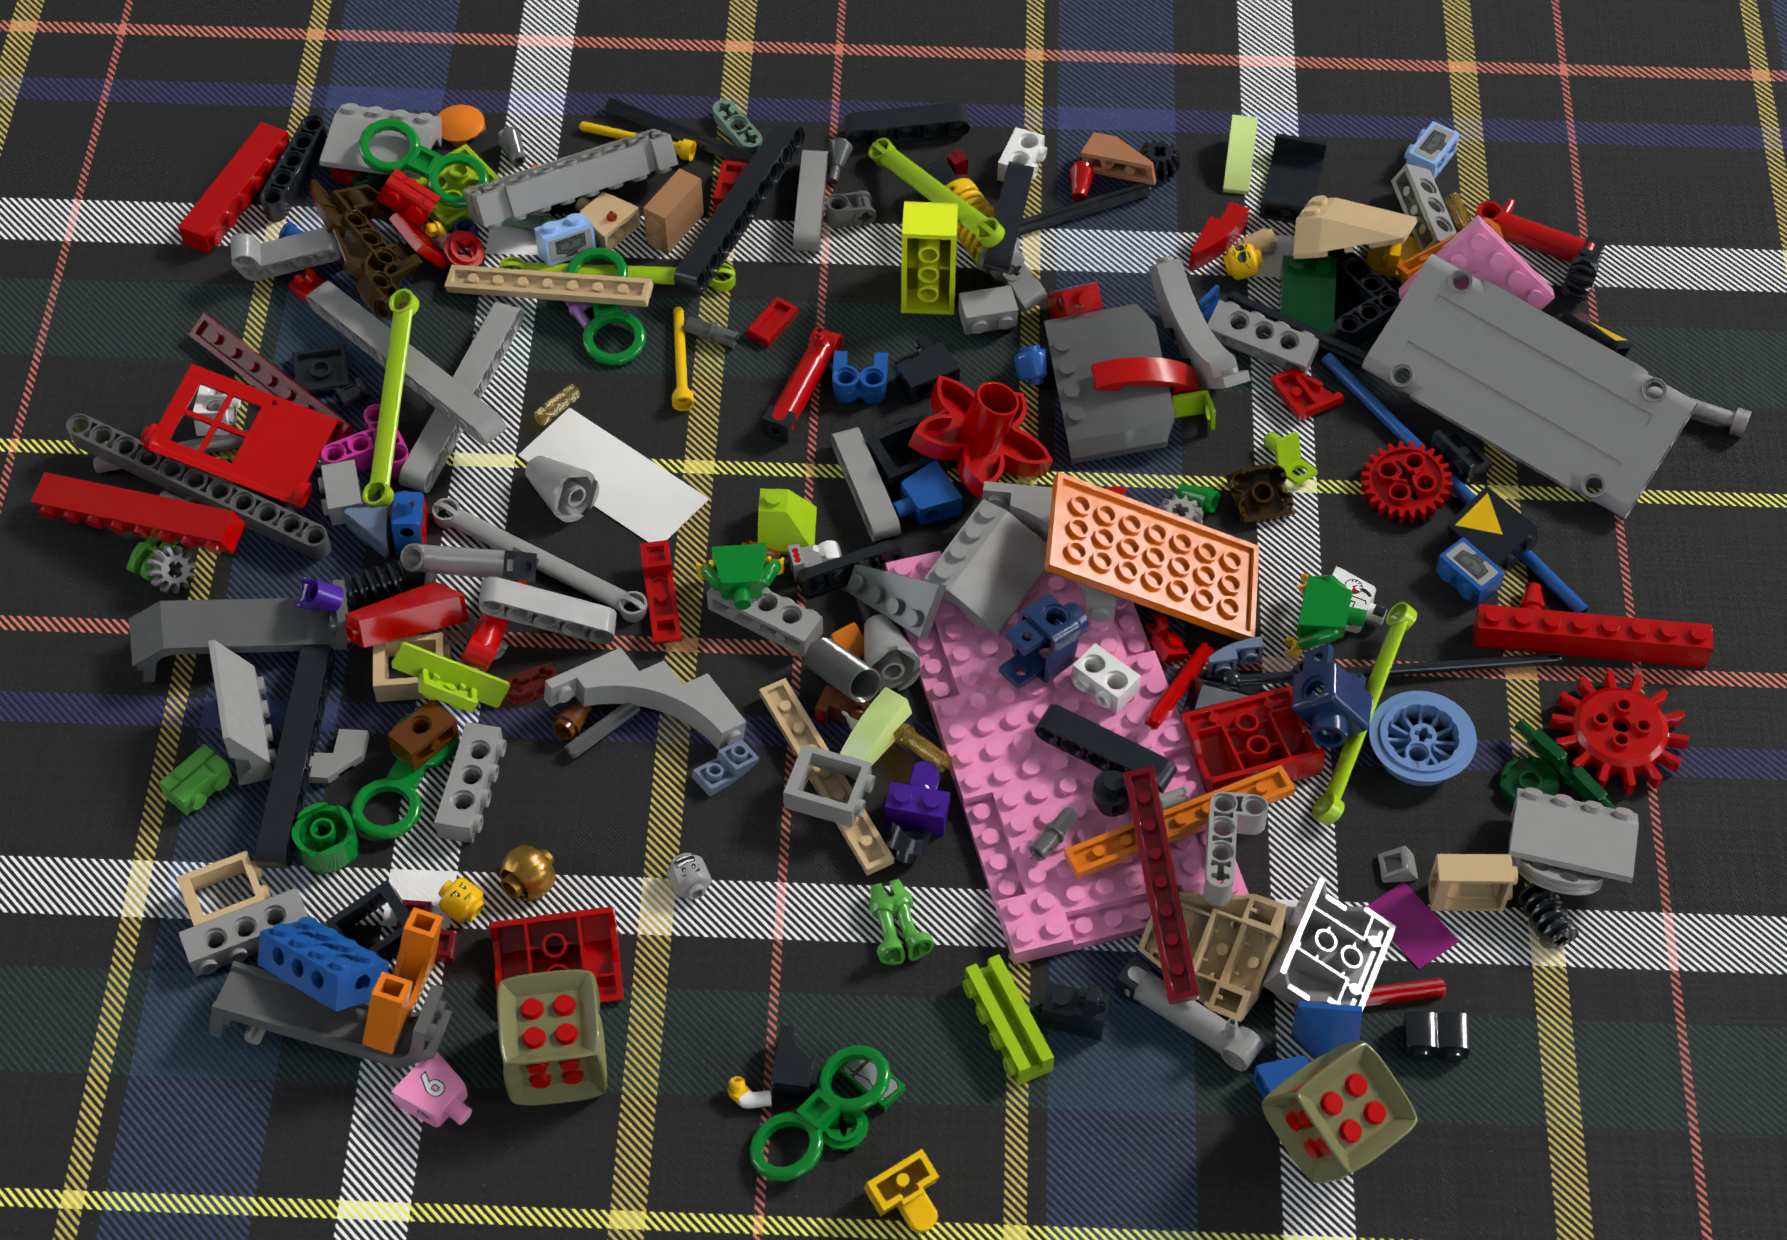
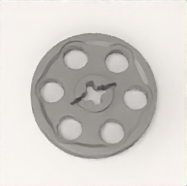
(1559, 879)

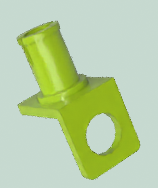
(1193, 404)
(1289, 455)

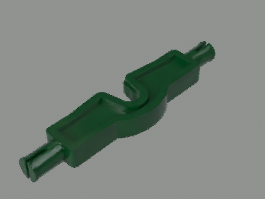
(1557, 757)

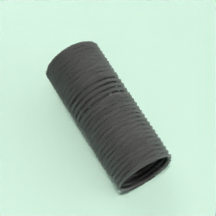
(843, 670)

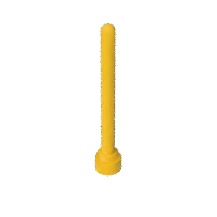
(684, 149)
(682, 396)

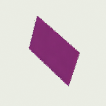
(1417, 927)

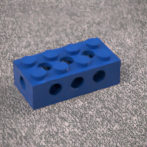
(320, 962)

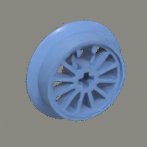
(1408, 741)

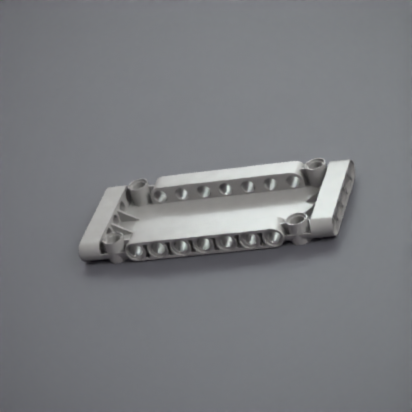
(1529, 385)

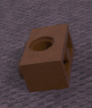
(437, 731)

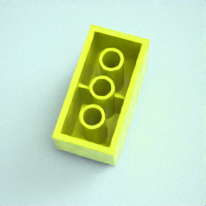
(929, 257)

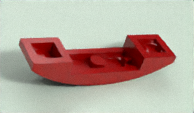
(1144, 371)
(660, 592)

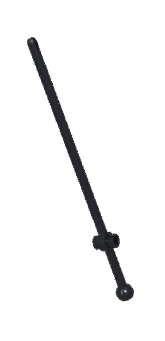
(1235, 679)

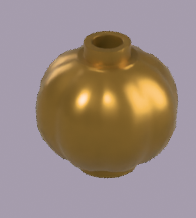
(527, 871)

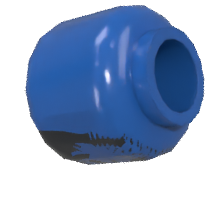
(1032, 364)

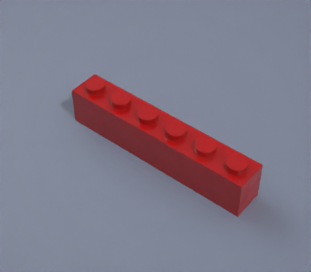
(234, 188)

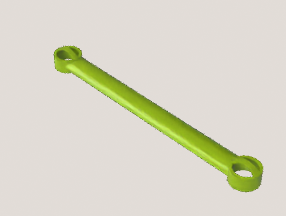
(936, 191)
(658, 275)
(391, 399)
(1329, 805)

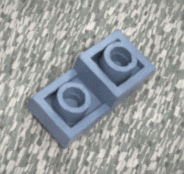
(1241, 652)
(728, 767)

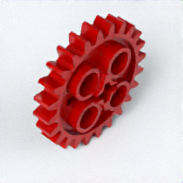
(1428, 473)

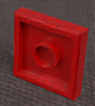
(420, 241)

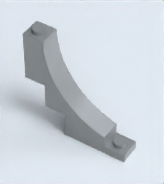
(1179, 310)
(1032, 508)
(618, 681)

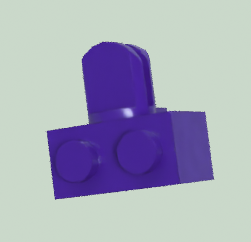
(919, 801)

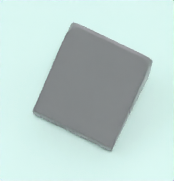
(1397, 865)

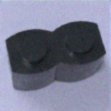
(1436, 1035)

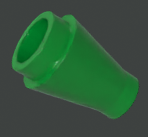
(1205, 496)

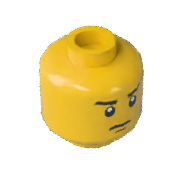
(461, 900)

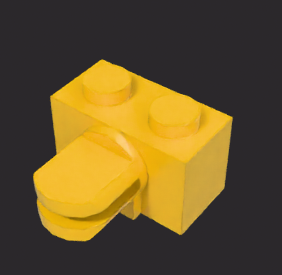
(904, 1188)

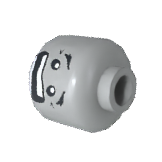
(689, 876)

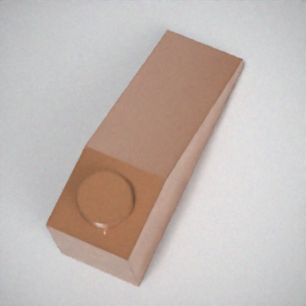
(1117, 159)

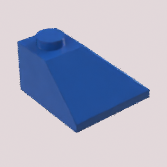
(1325, 1026)

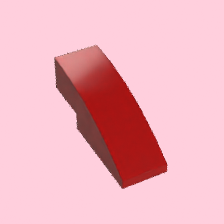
(1219, 235)

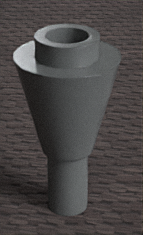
(839, 151)

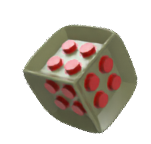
(551, 1037)
(1339, 1112)

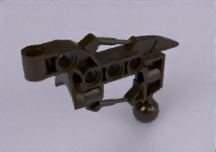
(373, 262)

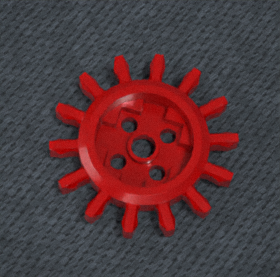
(1597, 741)

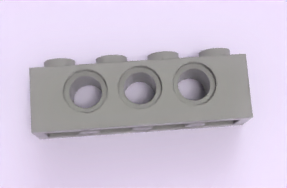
(1422, 200)
(1267, 349)
(773, 624)
(475, 742)
(230, 928)

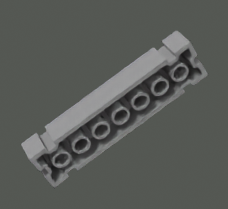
(570, 177)

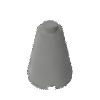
(563, 487)
(890, 653)

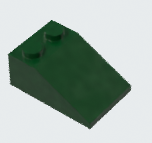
(1308, 291)

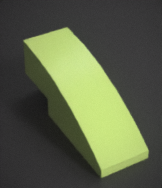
(1240, 154)
(876, 727)

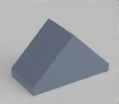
(372, 526)

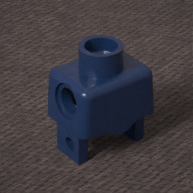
(1043, 626)
(1342, 705)

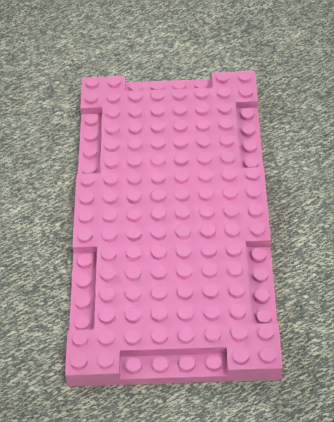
(1018, 783)

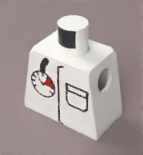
(1362, 598)

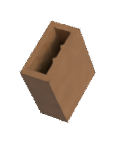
(673, 211)

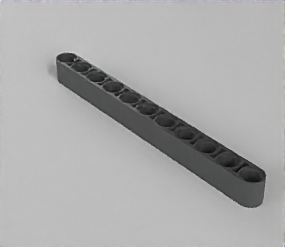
(207, 494)

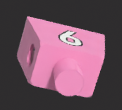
(433, 1093)

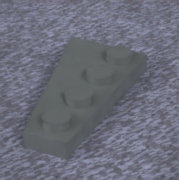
(899, 597)

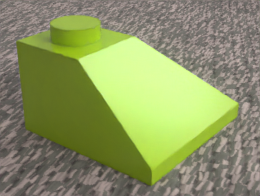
(785, 520)

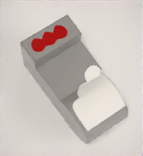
(811, 555)

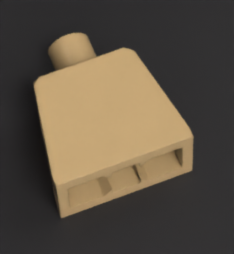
(609, 233)

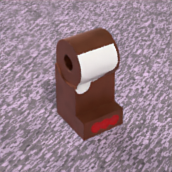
(838, 707)

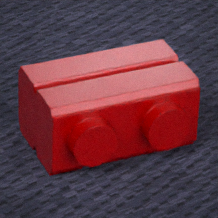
(408, 198)

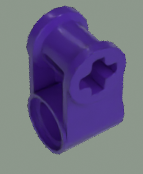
(319, 596)

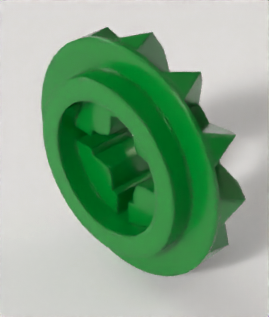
(854, 1135)

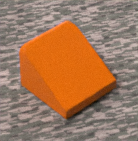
(850, 639)

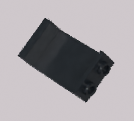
(1292, 177)

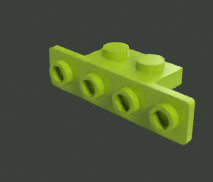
(449, 680)

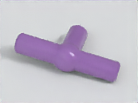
(577, 309)

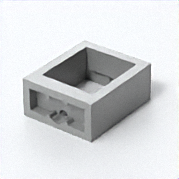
(822, 807)

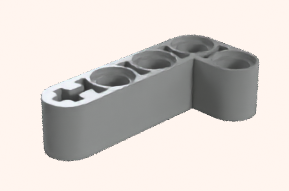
(284, 255)
(1228, 815)

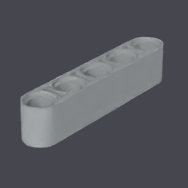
(810, 201)
(865, 484)
(547, 610)

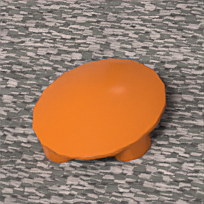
(461, 124)

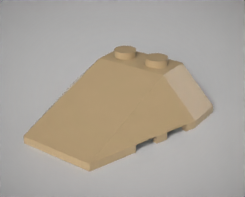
(1340, 224)
(1228, 947)

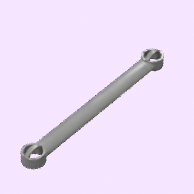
(547, 562)

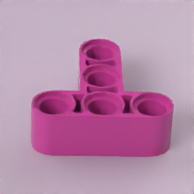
(362, 445)

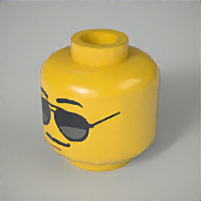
(1243, 261)

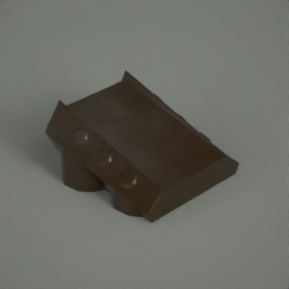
(1260, 493)

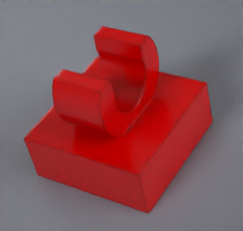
(305, 283)

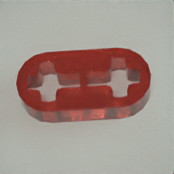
(530, 683)

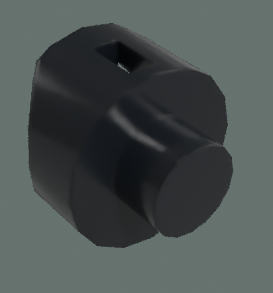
(1111, 793)
(908, 842)

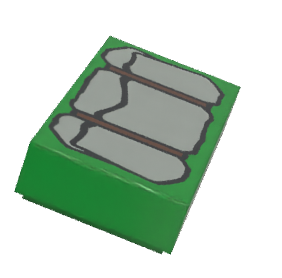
(863, 1076)

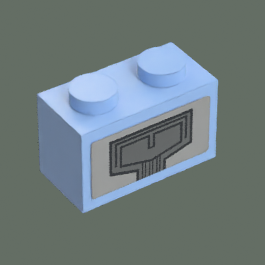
(1433, 148)
(564, 238)

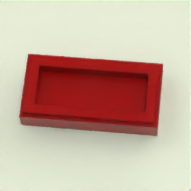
(772, 322)

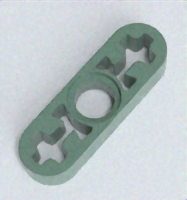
(736, 117)

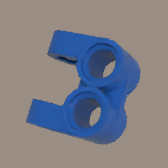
(868, 384)

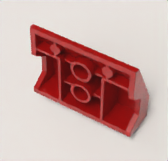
(1249, 738)
(561, 942)

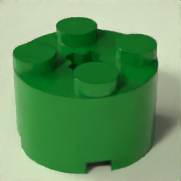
(325, 838)

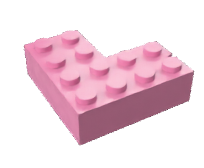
(1492, 259)

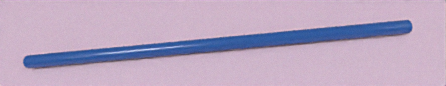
(1532, 561)

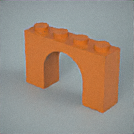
(398, 993)

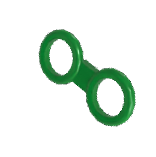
(419, 159)
(608, 313)
(403, 781)
(819, 1113)

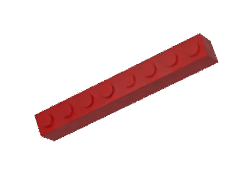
(138, 513)
(1592, 635)

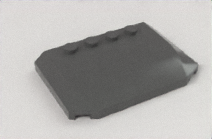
(1101, 421)

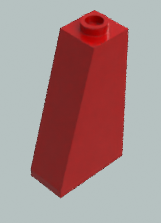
(406, 615)

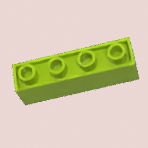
(1008, 1020)

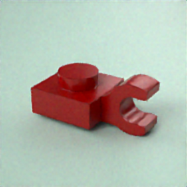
(1166, 643)

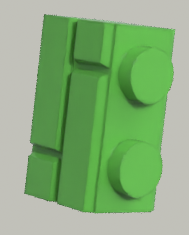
(196, 780)

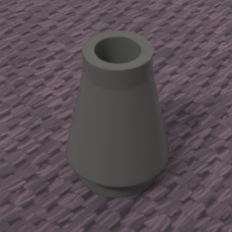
(511, 143)

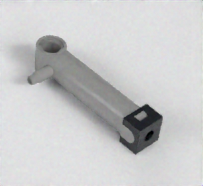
(468, 562)
(1234, 1043)

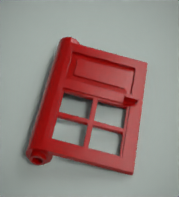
(276, 451)

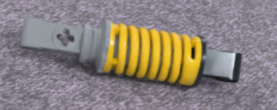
(1025, 286)

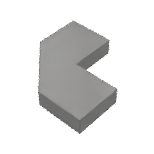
(348, 751)

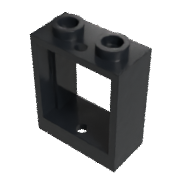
(889, 439)
(367, 904)

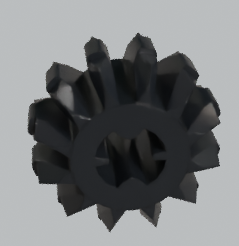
(1164, 158)
(1580, 278)

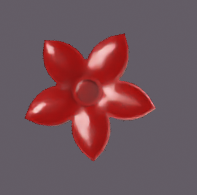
(980, 433)

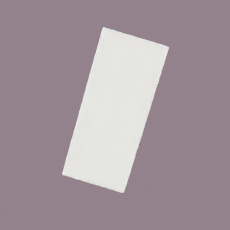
(630, 485)

